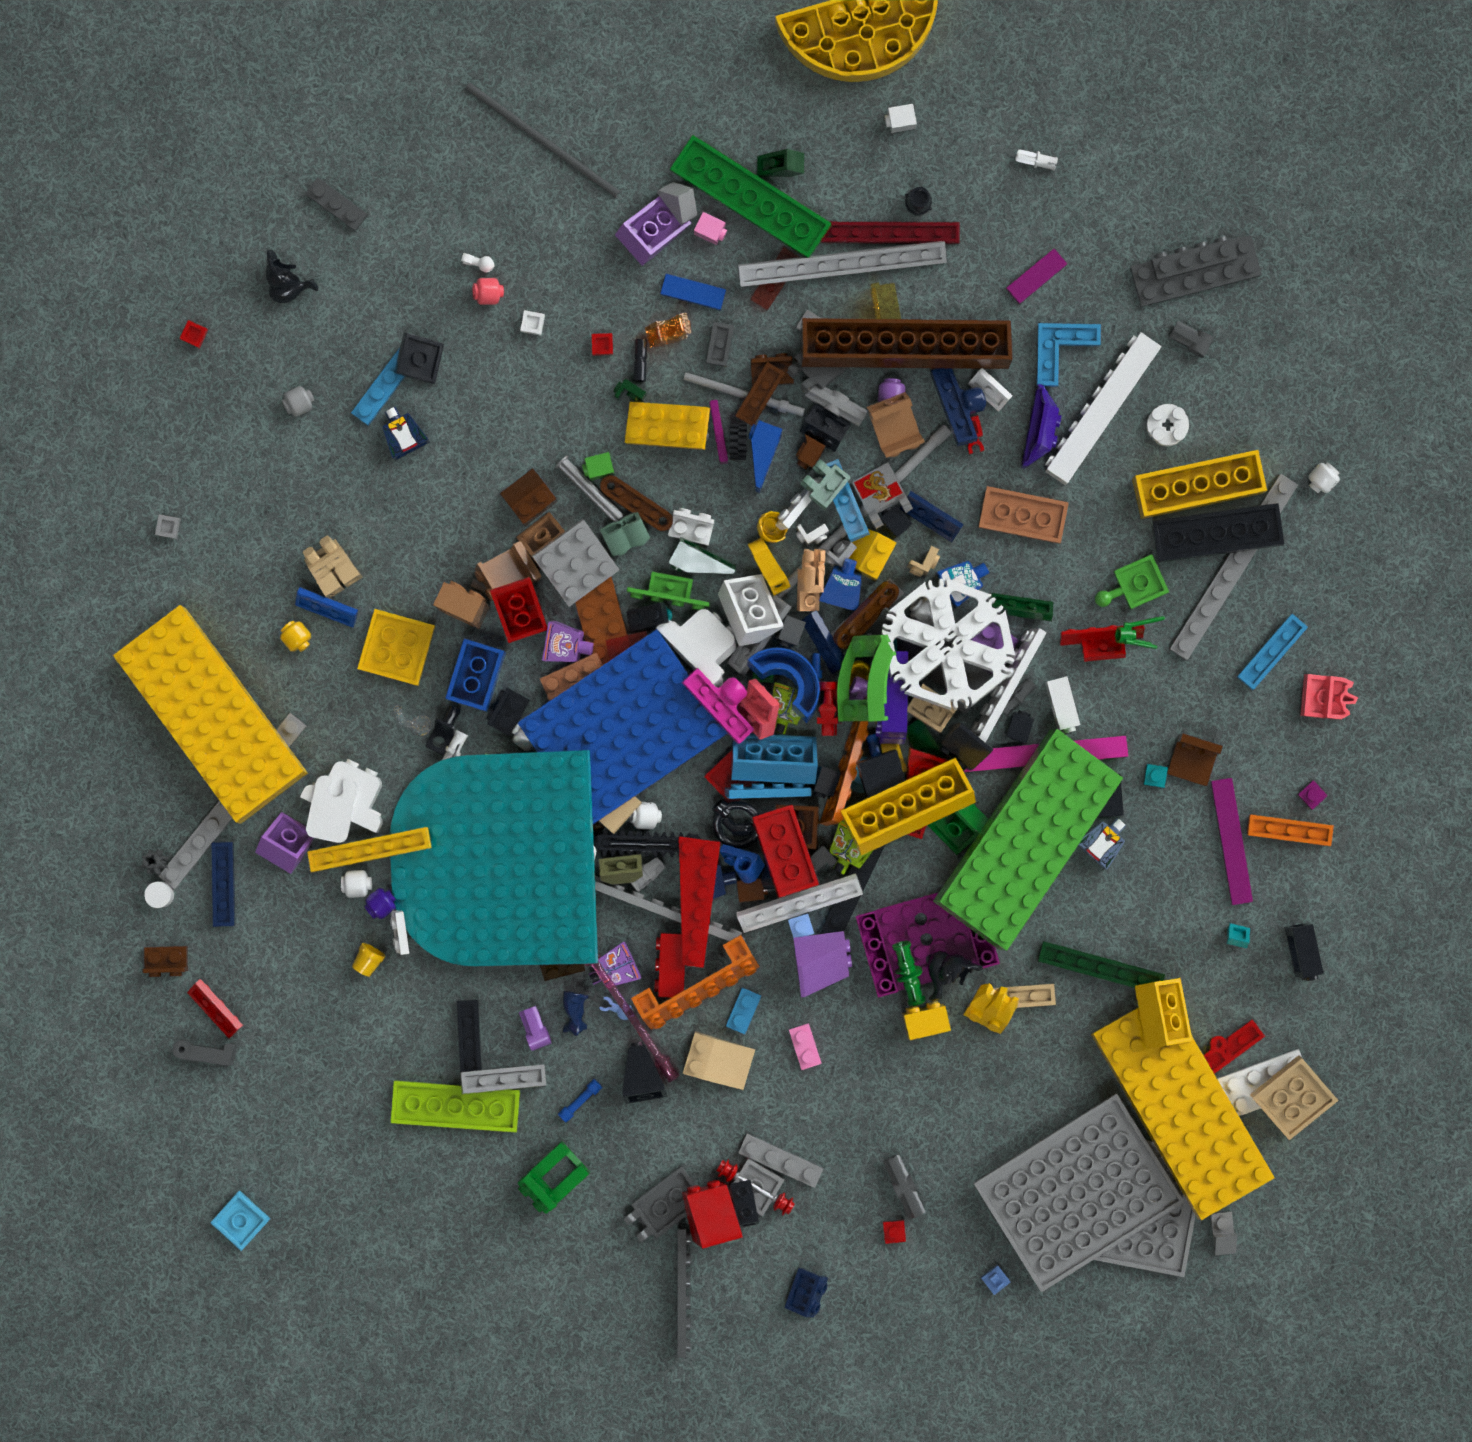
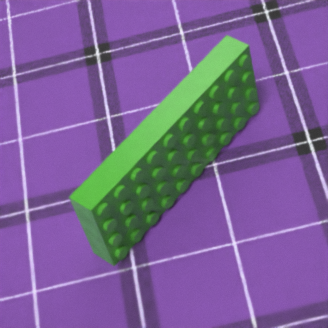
(1028, 839)

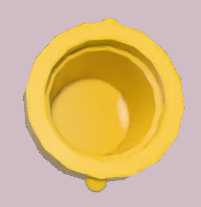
(367, 959)

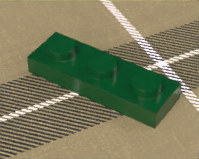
(1024, 607)

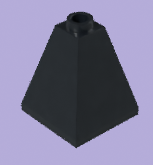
(641, 1076)

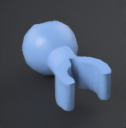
(615, 1008)

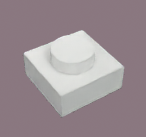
(532, 323)

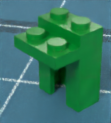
(539, 1191)

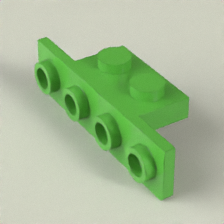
(671, 589)

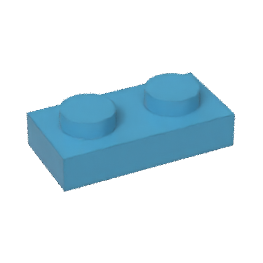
(743, 1010)

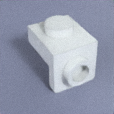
(817, 535)

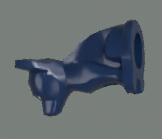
(574, 1008)

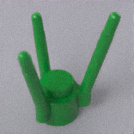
(1126, 635)

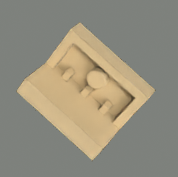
(930, 714)

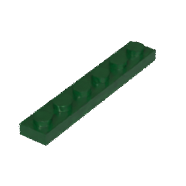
(1096, 966)

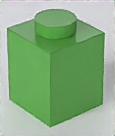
(598, 466)

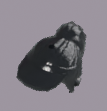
(283, 283)
(946, 969)

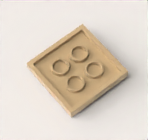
(1294, 1097)

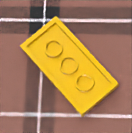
(667, 425)

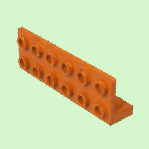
(742, 965)

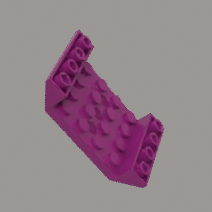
(897, 923)

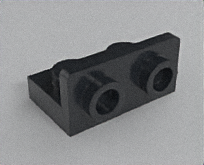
(825, 427)
(508, 711)

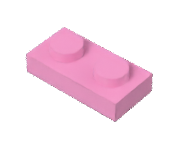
(805, 1046)

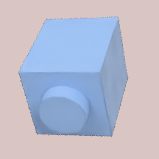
(801, 926)

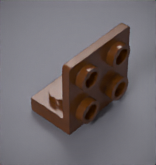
(1193, 759)

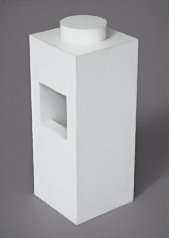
(1062, 704)

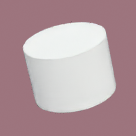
(159, 894)

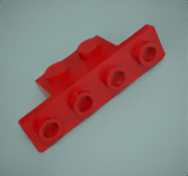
(1098, 642)

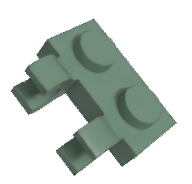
(830, 485)

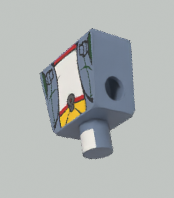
(1103, 842)

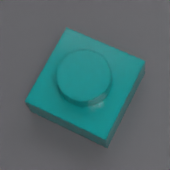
(1155, 776)
(1238, 935)

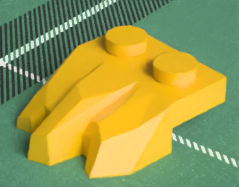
(991, 1007)

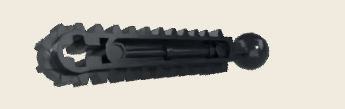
(639, 843)

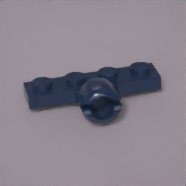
(958, 404)

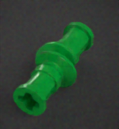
(909, 973)

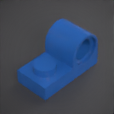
(747, 864)

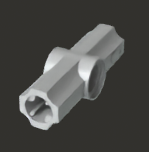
(838, 404)

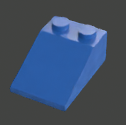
(763, 445)

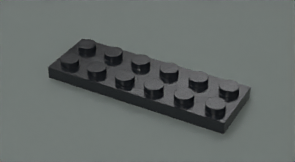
(1218, 532)

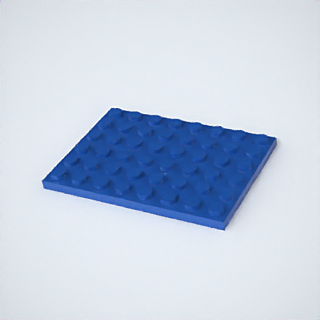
(631, 720)

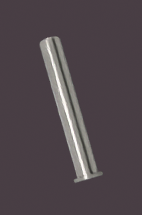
(589, 489)

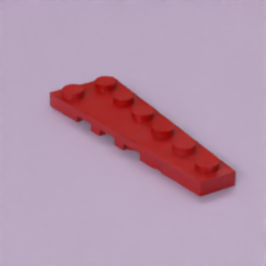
(697, 883)

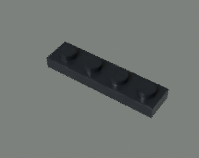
(469, 1035)

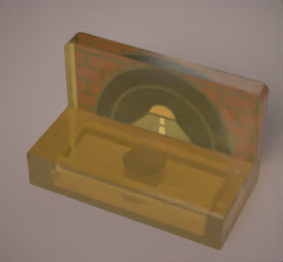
(885, 301)

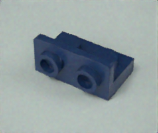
(806, 1293)

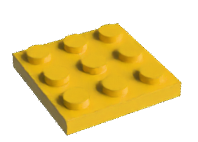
(396, 647)

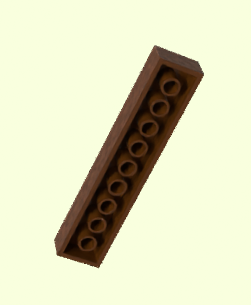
(906, 343)

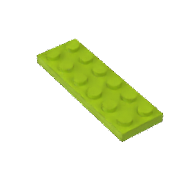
(447, 1107)

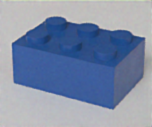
(475, 675)

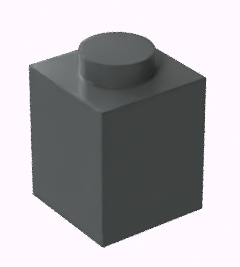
(791, 632)

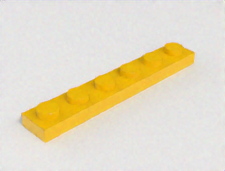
(369, 849)

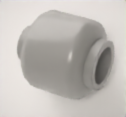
(297, 401)

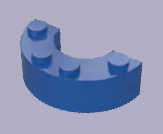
(795, 667)

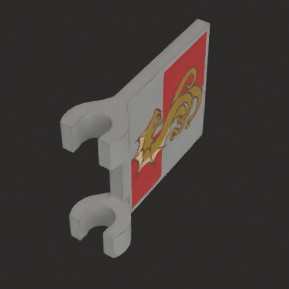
(879, 491)

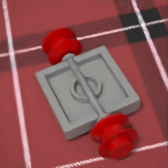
(764, 1185)

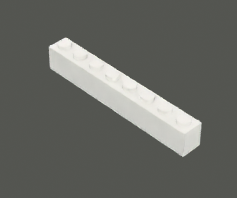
(1103, 408)

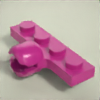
(721, 702)

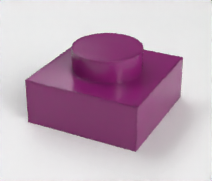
(1312, 795)

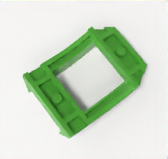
(873, 707)

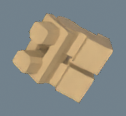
(328, 559)

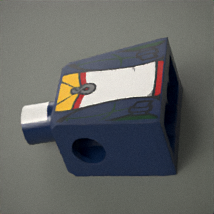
(402, 434)

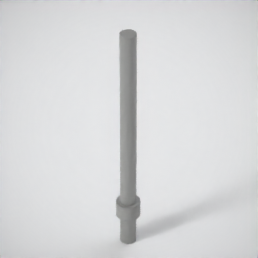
(782, 406)

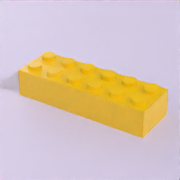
(1199, 484)
(908, 806)

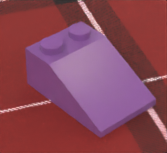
(650, 231)

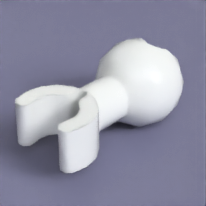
(485, 263)

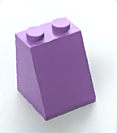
(821, 960)

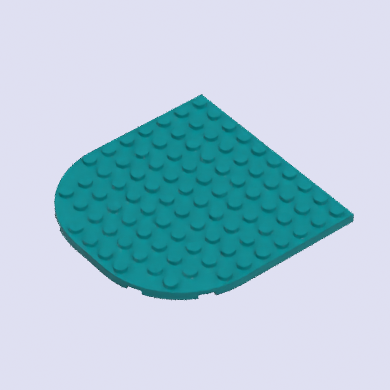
(505, 860)

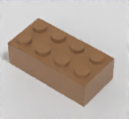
(460, 604)

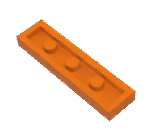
(1290, 830)

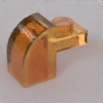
(668, 331)

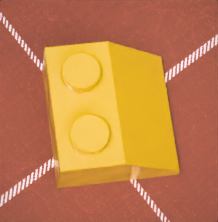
(872, 554)

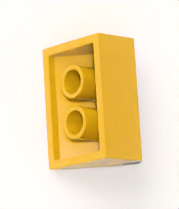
(1163, 1013)

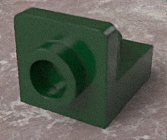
(633, 391)

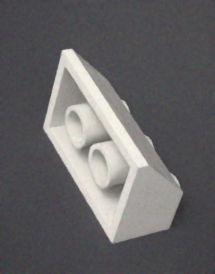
(749, 609)

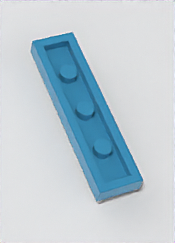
(378, 393)
(849, 511)
(1272, 652)
(758, 790)

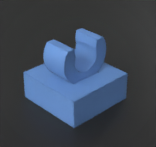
(995, 1279)

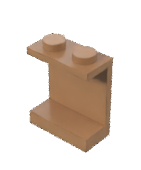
(895, 425)
(507, 568)

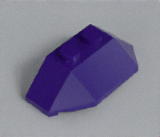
(1041, 427)

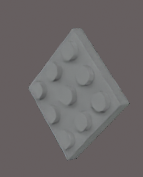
(575, 562)

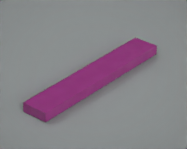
(1231, 841)

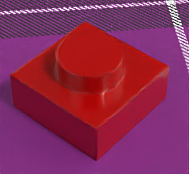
(193, 334)
(602, 344)
(894, 1231)

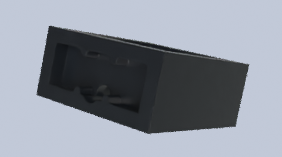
(1304, 951)

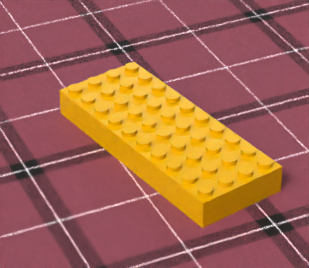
(210, 714)
(1185, 1116)

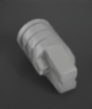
(650, 872)

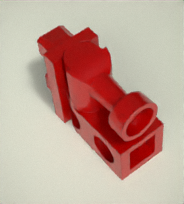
(829, 709)

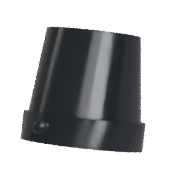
(918, 201)

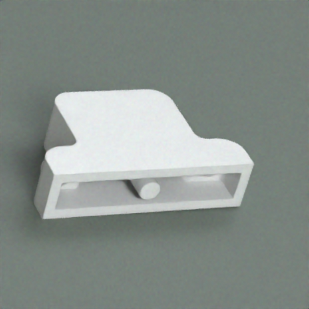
(701, 643)
(368, 790)

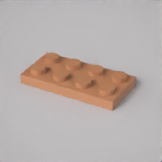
(1023, 515)

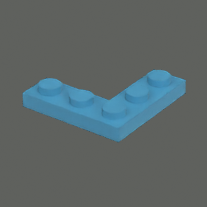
(1052, 336)

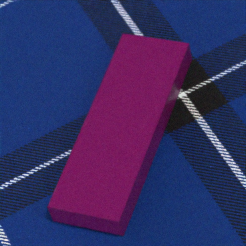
(1036, 276)
(718, 431)

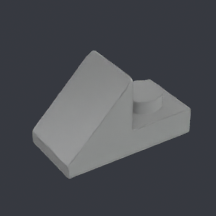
(1223, 1233)

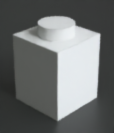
(901, 118)

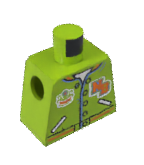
(785, 696)
(846, 850)

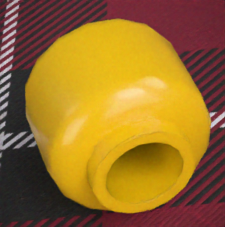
(295, 636)

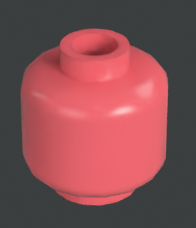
(487, 291)

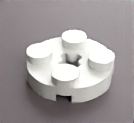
(1176, 416)

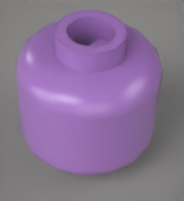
(890, 388)

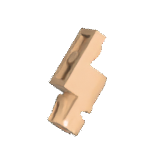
(810, 580)

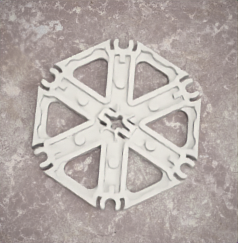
(952, 662)

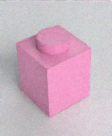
(710, 228)

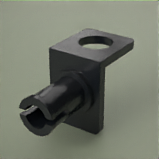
(445, 729)

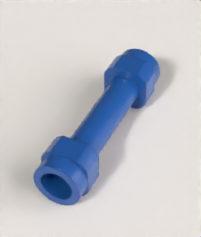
(592, 1088)

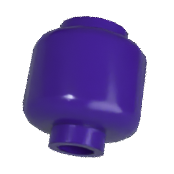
(380, 903)

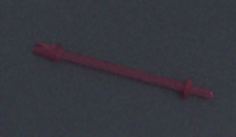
(661, 1060)

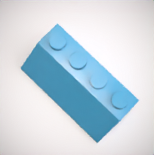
(775, 759)

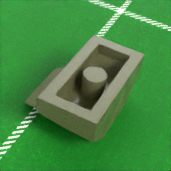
(621, 869)

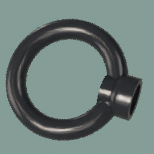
(721, 809)

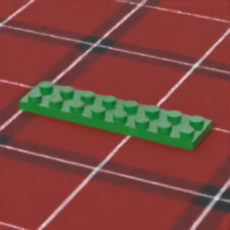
(750, 197)

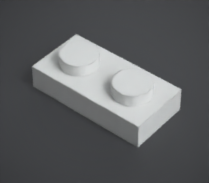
(993, 391)

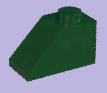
(780, 164)

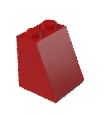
(711, 1214)

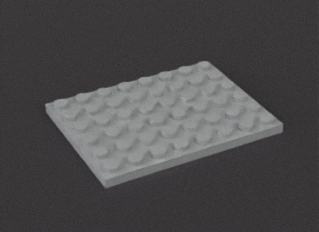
(1078, 1192)

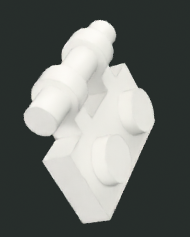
(400, 936)

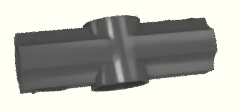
(904, 1186)

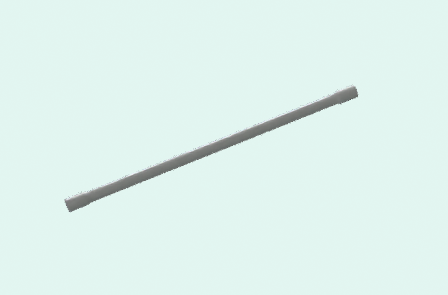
(934, 441)

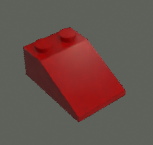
(519, 609)

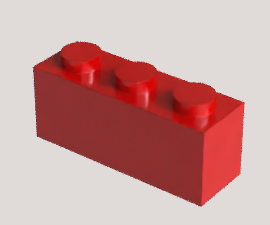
(669, 965)

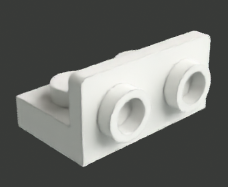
(691, 527)

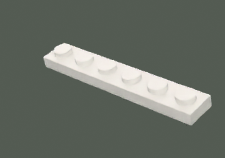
(799, 903)

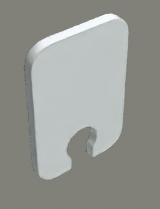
(331, 815)

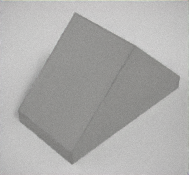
(679, 201)

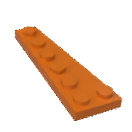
(847, 765)

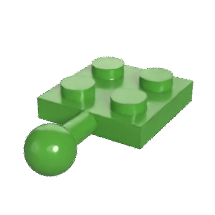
(1137, 582)

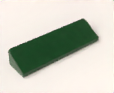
(922, 739)

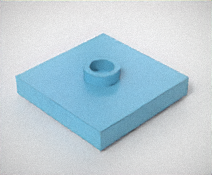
(240, 1220)

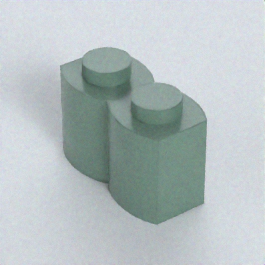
(625, 534)

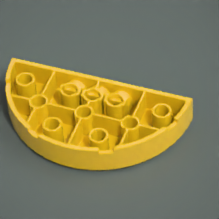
(857, 36)

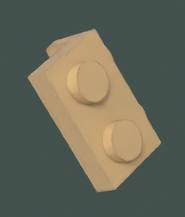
(929, 562)

